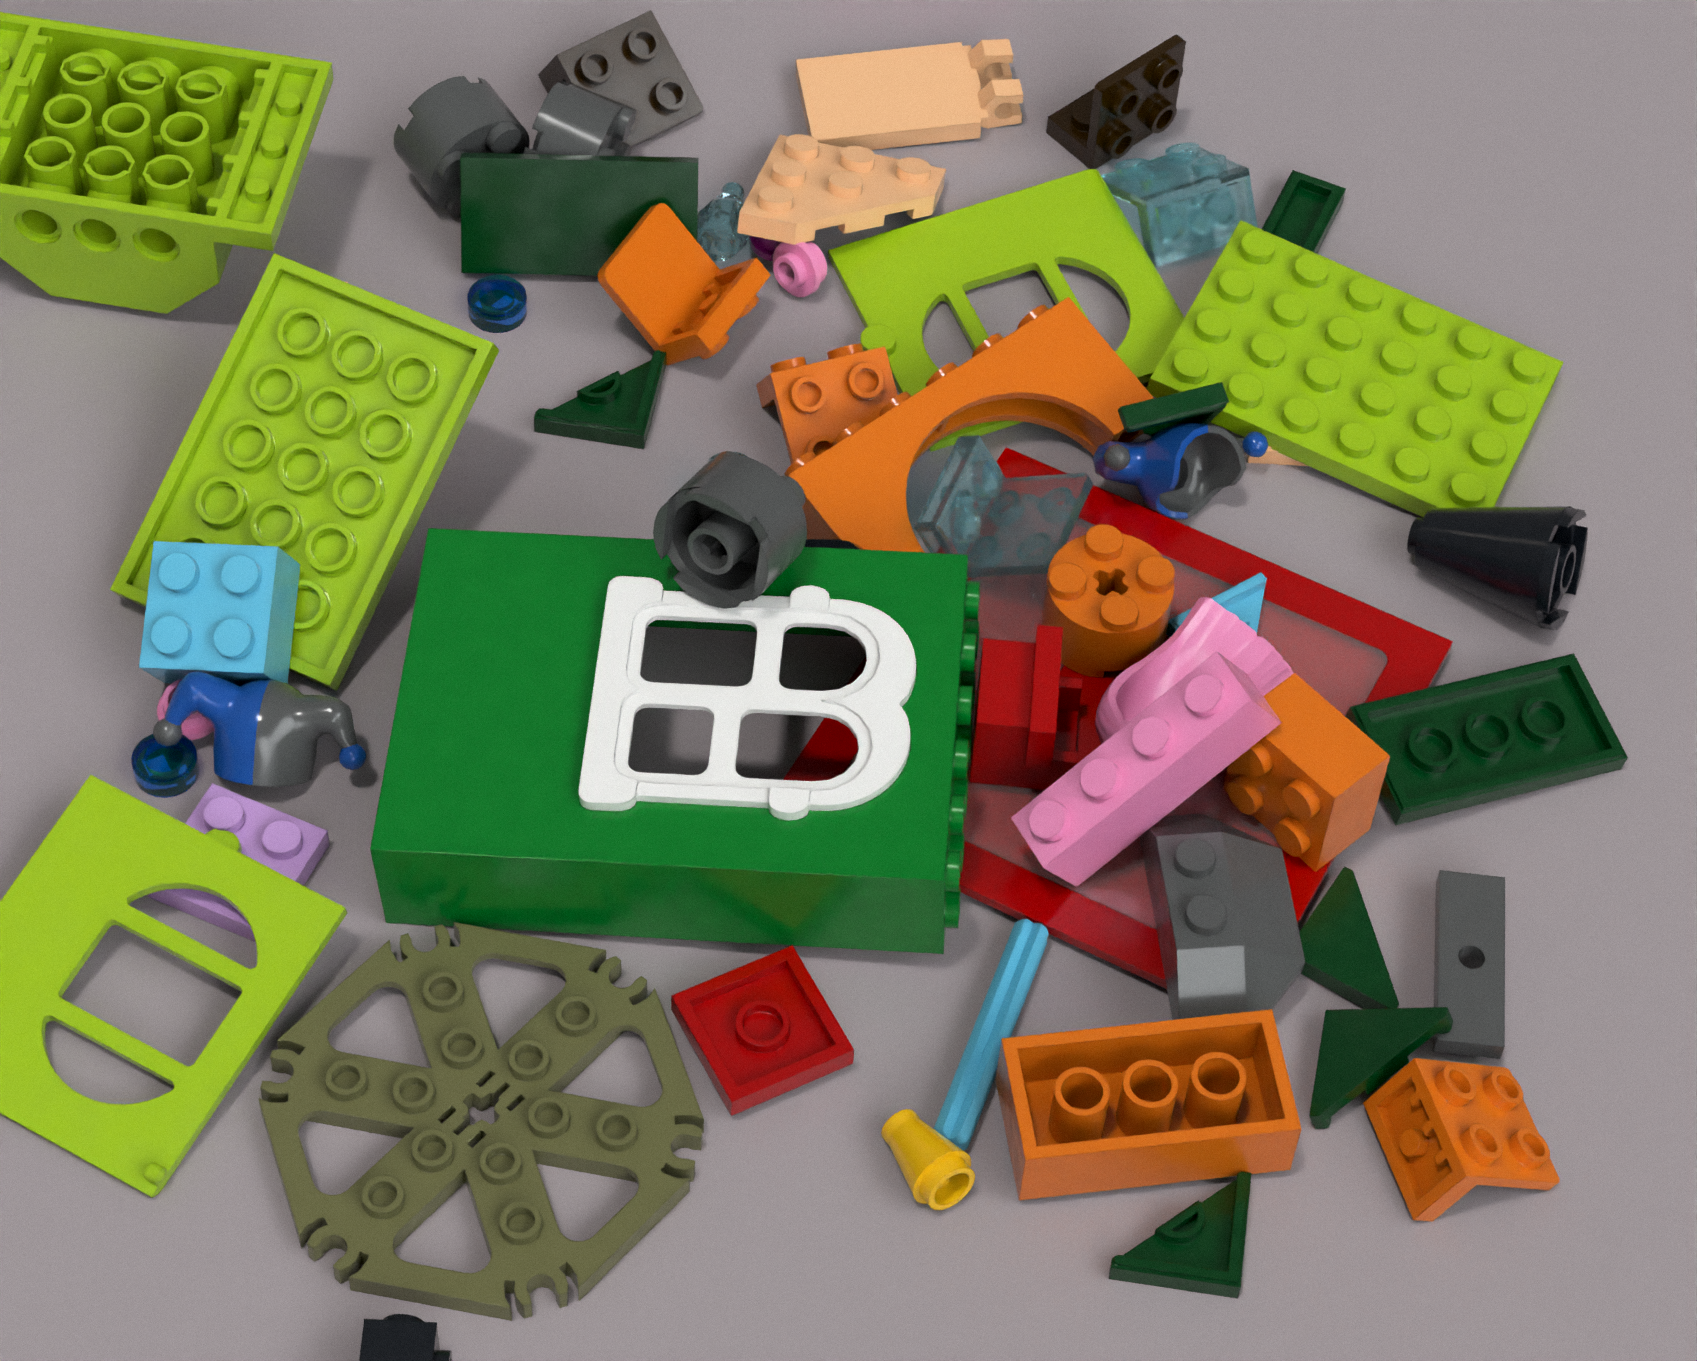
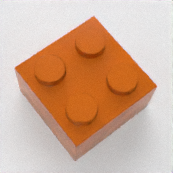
(1310, 776)

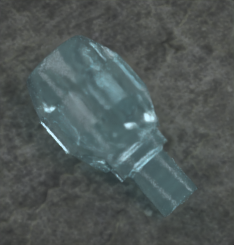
(719, 224)

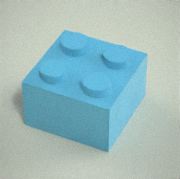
(219, 612)

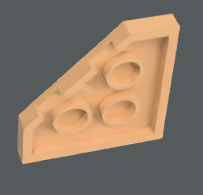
(826, 185)

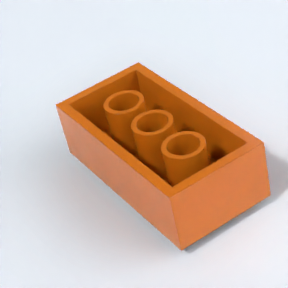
(1146, 1104)

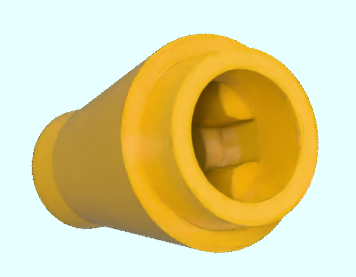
(930, 1163)

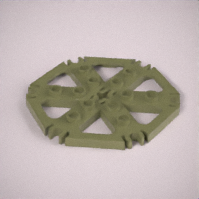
(495, 1160)

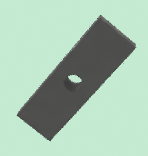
(1470, 962)

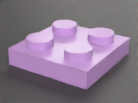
(265, 836)

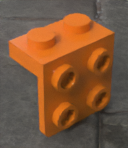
(676, 289)
(827, 395)

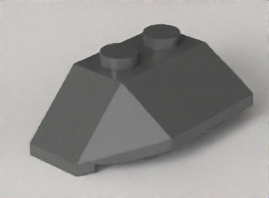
(1220, 916)

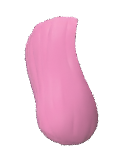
(1200, 635)

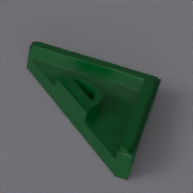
(1190, 406)
(611, 409)
(1343, 947)
(1365, 1050)
(1196, 1248)

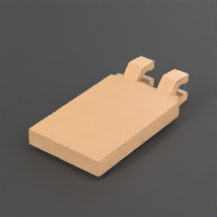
(909, 94)

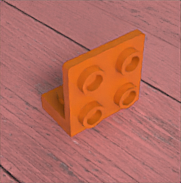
(1454, 1130)

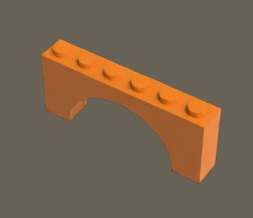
(1043, 374)

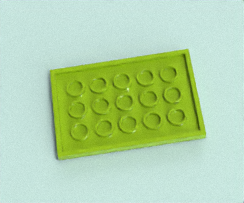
(1357, 376)
(320, 445)

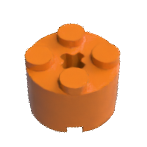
(1109, 599)

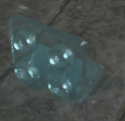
(1184, 200)
(999, 520)

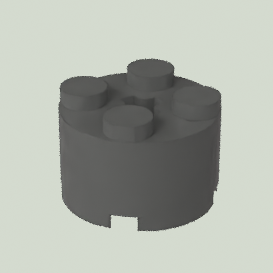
(452, 121)
(581, 124)
(732, 530)

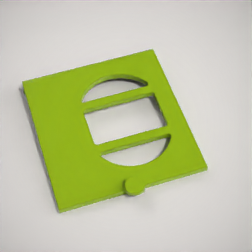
(1065, 221)
(54, 916)

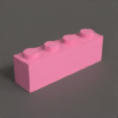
(1145, 769)

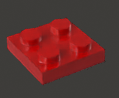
(762, 1030)

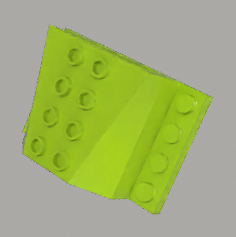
(144, 157)

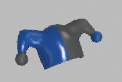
(1179, 465)
(261, 729)

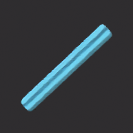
(995, 1021)

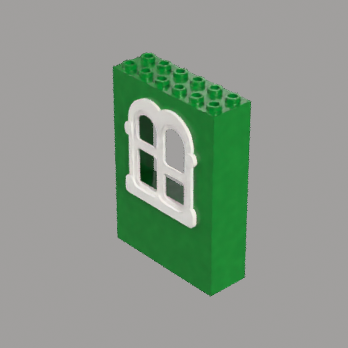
(517, 729)

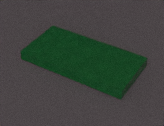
(563, 209)
(1489, 738)

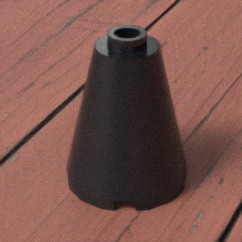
(1505, 555)

